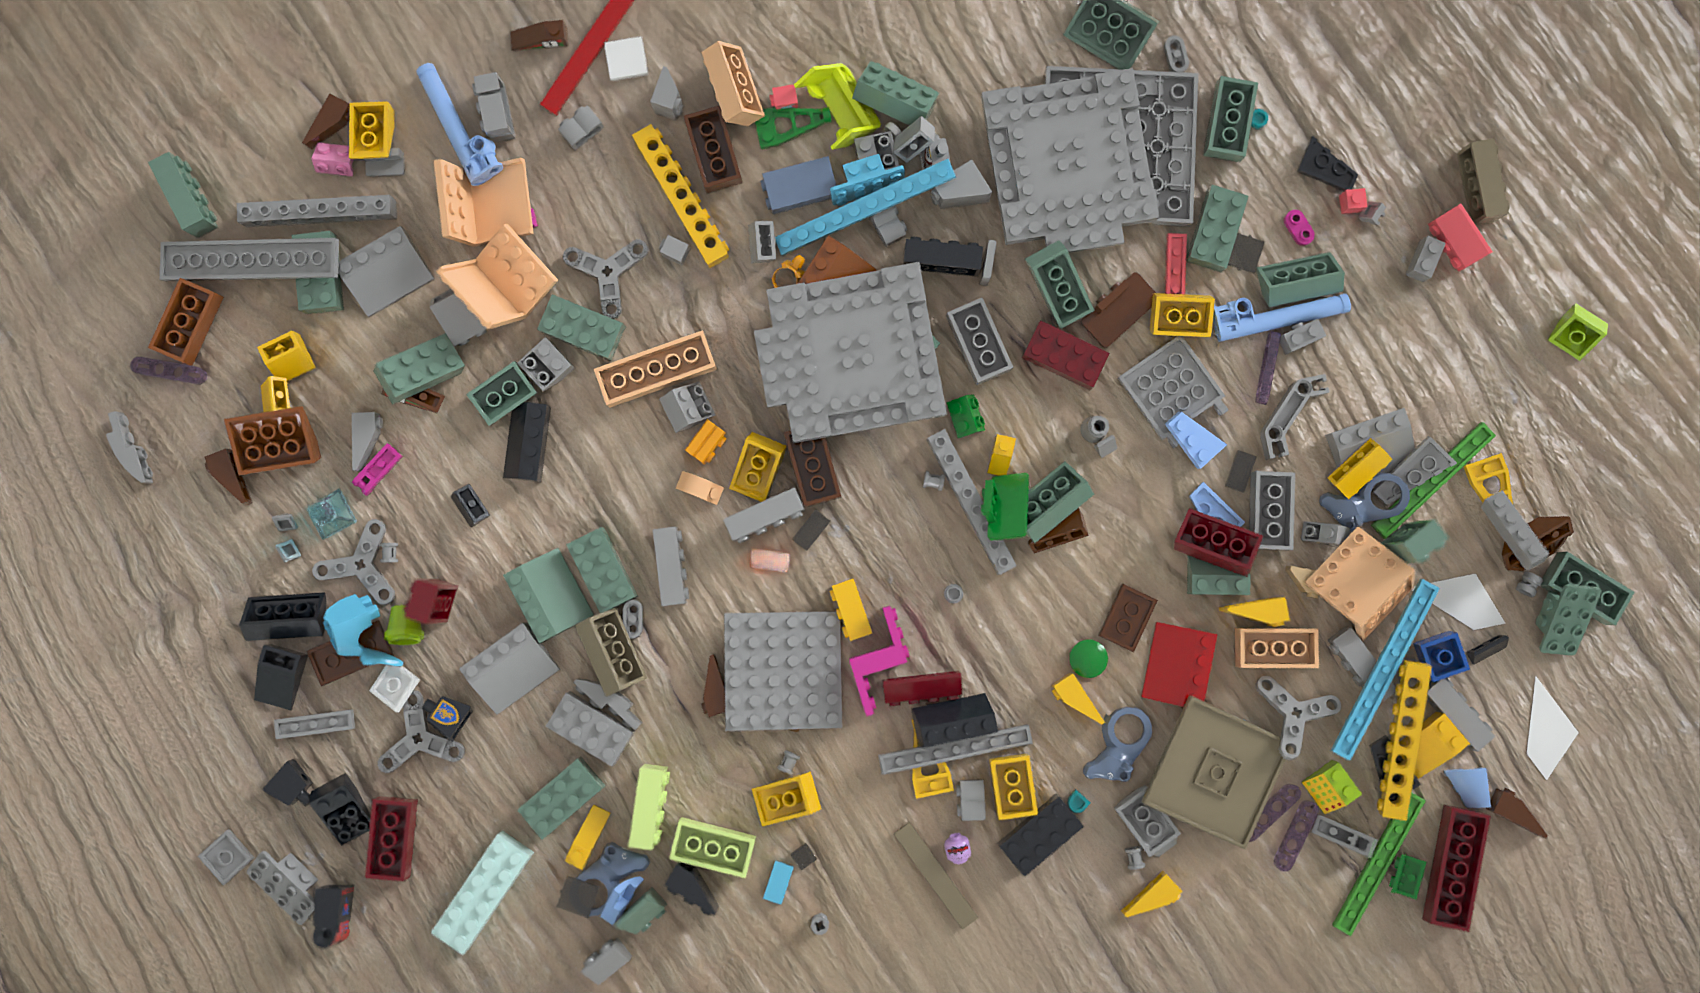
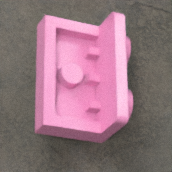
(332, 159)

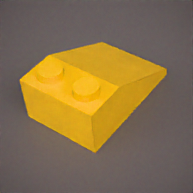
(370, 129)
(757, 466)
(1268, 610)
(1437, 743)
(786, 799)

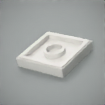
(626, 58)
(394, 686)

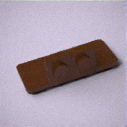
(1119, 309)

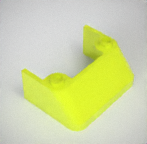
(837, 87)

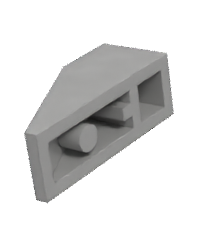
(365, 433)
(1344, 836)

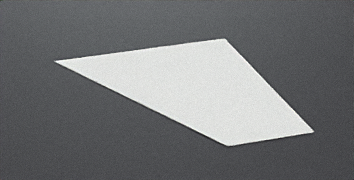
(1467, 602)
(1548, 732)

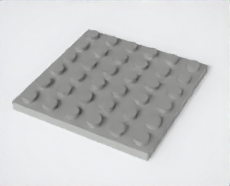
(782, 671)

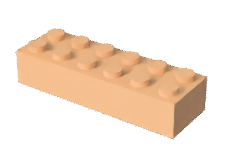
(655, 369)

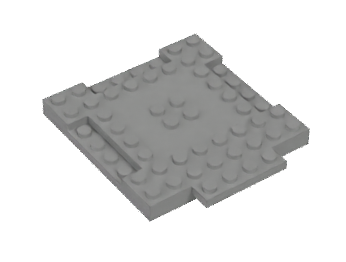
(1168, 131)
(1070, 161)
(851, 353)

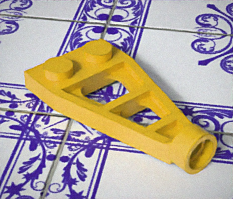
(1487, 468)
(931, 784)

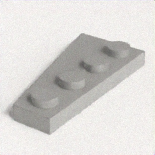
(1420, 465)

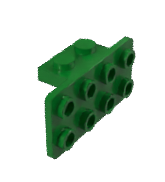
(1006, 506)

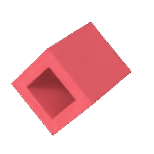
(784, 97)
(1353, 201)

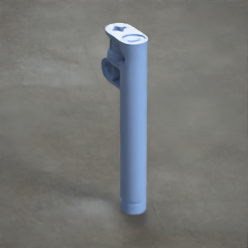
(476, 161)
(1237, 324)

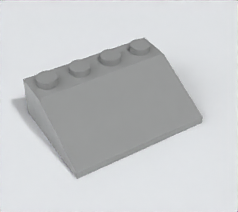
(384, 271)
(1390, 431)
(509, 668)

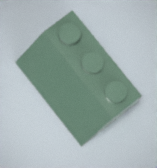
(502, 393)
(1214, 580)

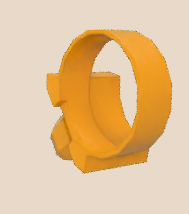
(795, 265)

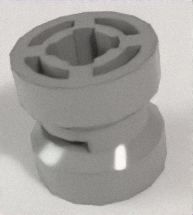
(1529, 584)

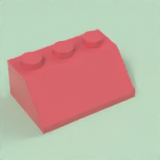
(1462, 238)

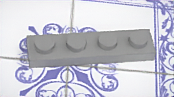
(314, 724)

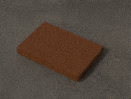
(1127, 618)

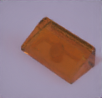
(770, 560)

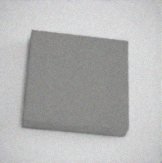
(988, 262)
(226, 857)

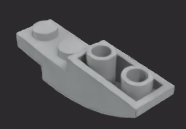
(129, 455)
(618, 703)

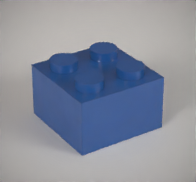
(1443, 653)

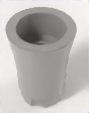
(1088, 431)

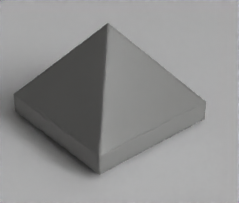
(284, 522)
(288, 551)

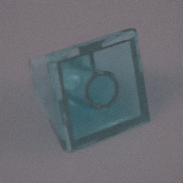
(331, 514)

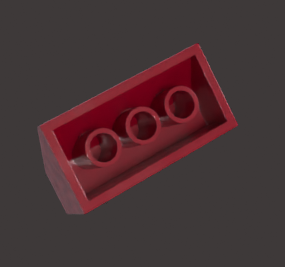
(1218, 542)
(922, 687)

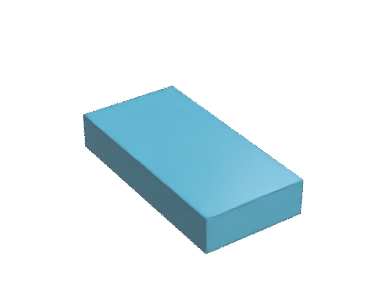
(778, 882)

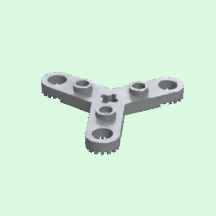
(619, 263)
(347, 566)
(1293, 726)
(432, 743)

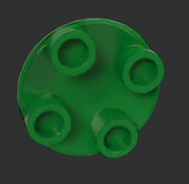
(1088, 658)

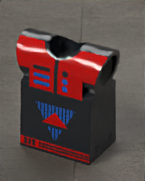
(332, 914)

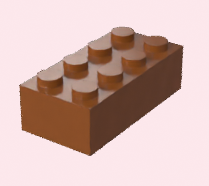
(185, 322)

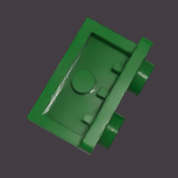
(966, 415)
(1408, 876)

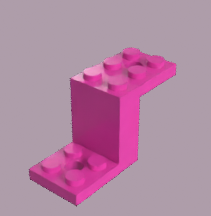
(879, 659)

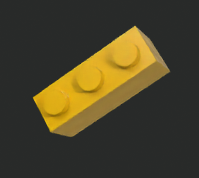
(1359, 468)
(850, 610)

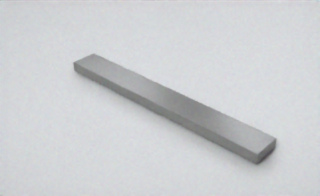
(974, 746)

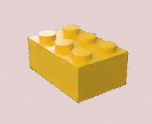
(1182, 315)
(1013, 786)

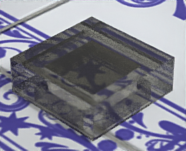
(803, 856)

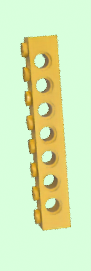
(644, 139)
(1399, 808)

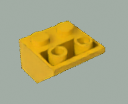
(286, 356)

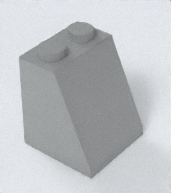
(964, 190)
(456, 318)

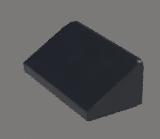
(469, 505)
(1488, 648)

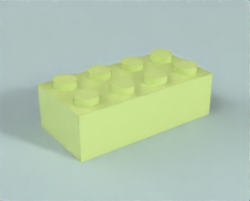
(648, 806)
(712, 847)

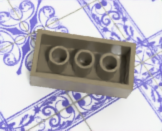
(1483, 181)
(610, 651)

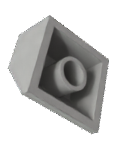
(666, 97)

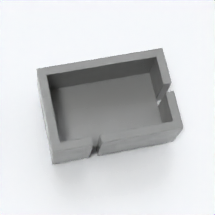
(493, 107)

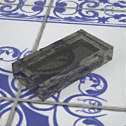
(1240, 471)
(811, 530)

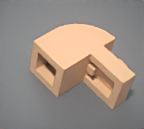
(699, 487)

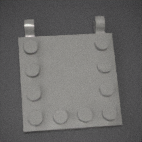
(1172, 383)

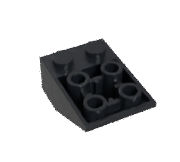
(279, 676)
(341, 808)
(690, 884)

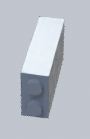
(798, 185)

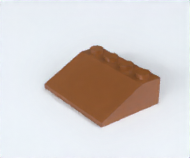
(833, 262)
(272, 440)

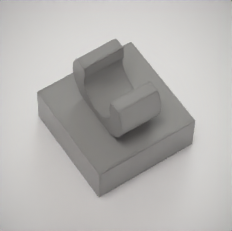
(1373, 212)

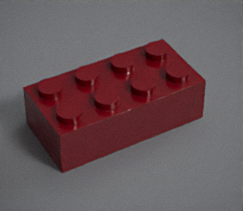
(1065, 355)
(430, 601)
(391, 838)

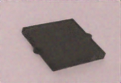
(1246, 253)
(577, 896)

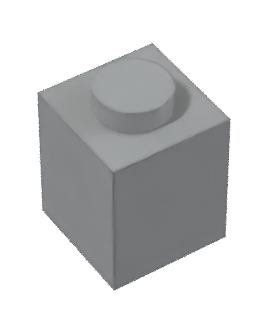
(674, 249)

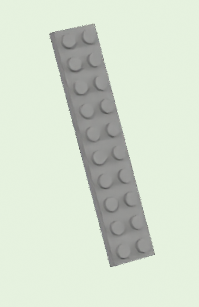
(249, 259)

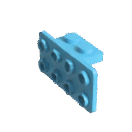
(863, 179)

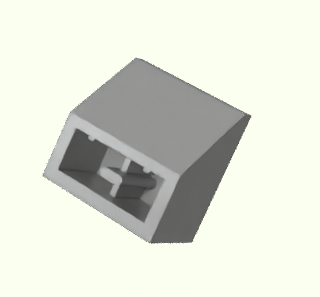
(877, 144)
(545, 364)
(687, 406)
(606, 962)

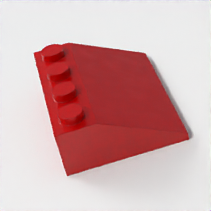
(1178, 664)

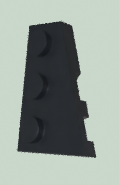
(1325, 167)
(1379, 754)

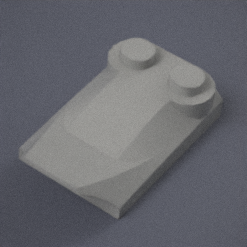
(1149, 826)

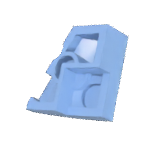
(1471, 786)
(620, 899)

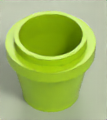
(401, 629)

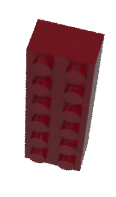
(1456, 868)

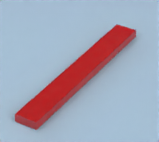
(585, 55)

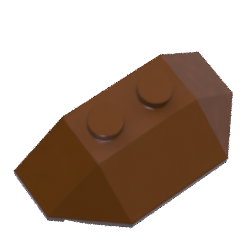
(1550, 532)

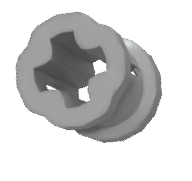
(933, 481)
(388, 552)
(788, 762)
(1135, 857)
(823, 928)

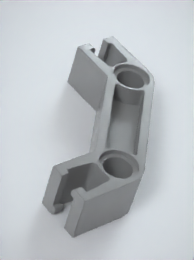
(1286, 413)

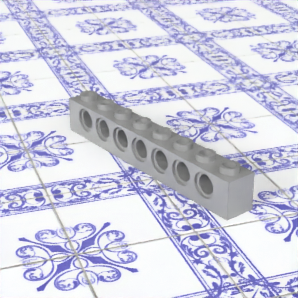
(316, 211)
(969, 500)

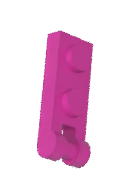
(377, 469)

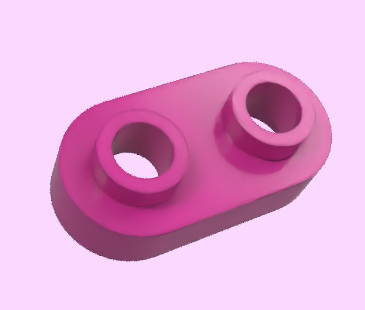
(1297, 228)

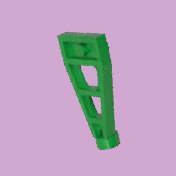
(767, 131)

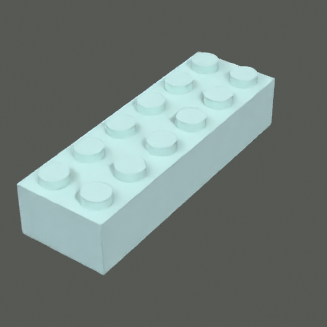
(482, 892)

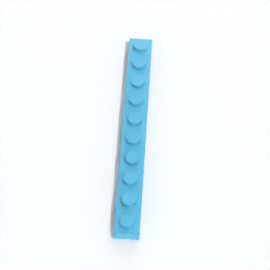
(865, 207)
(1385, 669)

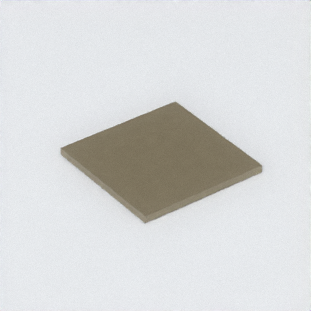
(1216, 772)

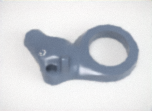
(1359, 508)
(1118, 758)
(613, 866)

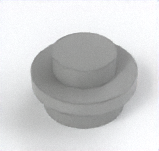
(953, 593)

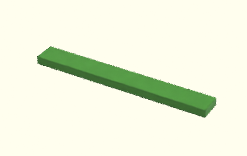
(1462, 454)
(1376, 868)

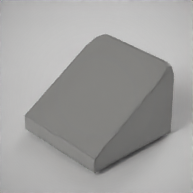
(1106, 446)

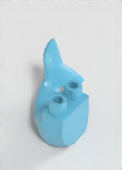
(346, 622)

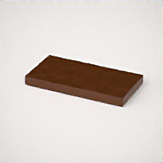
(331, 666)

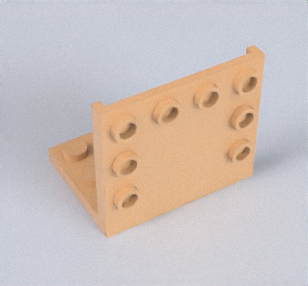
(478, 212)
(502, 280)
(1363, 581)

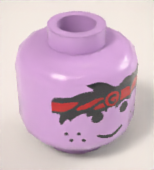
(957, 848)

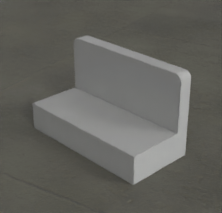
(386, 166)

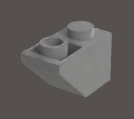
(1324, 533)

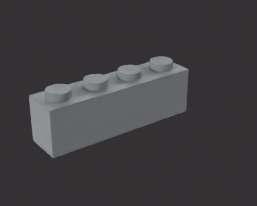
(1514, 530)
(669, 566)
(1355, 657)
(1465, 718)

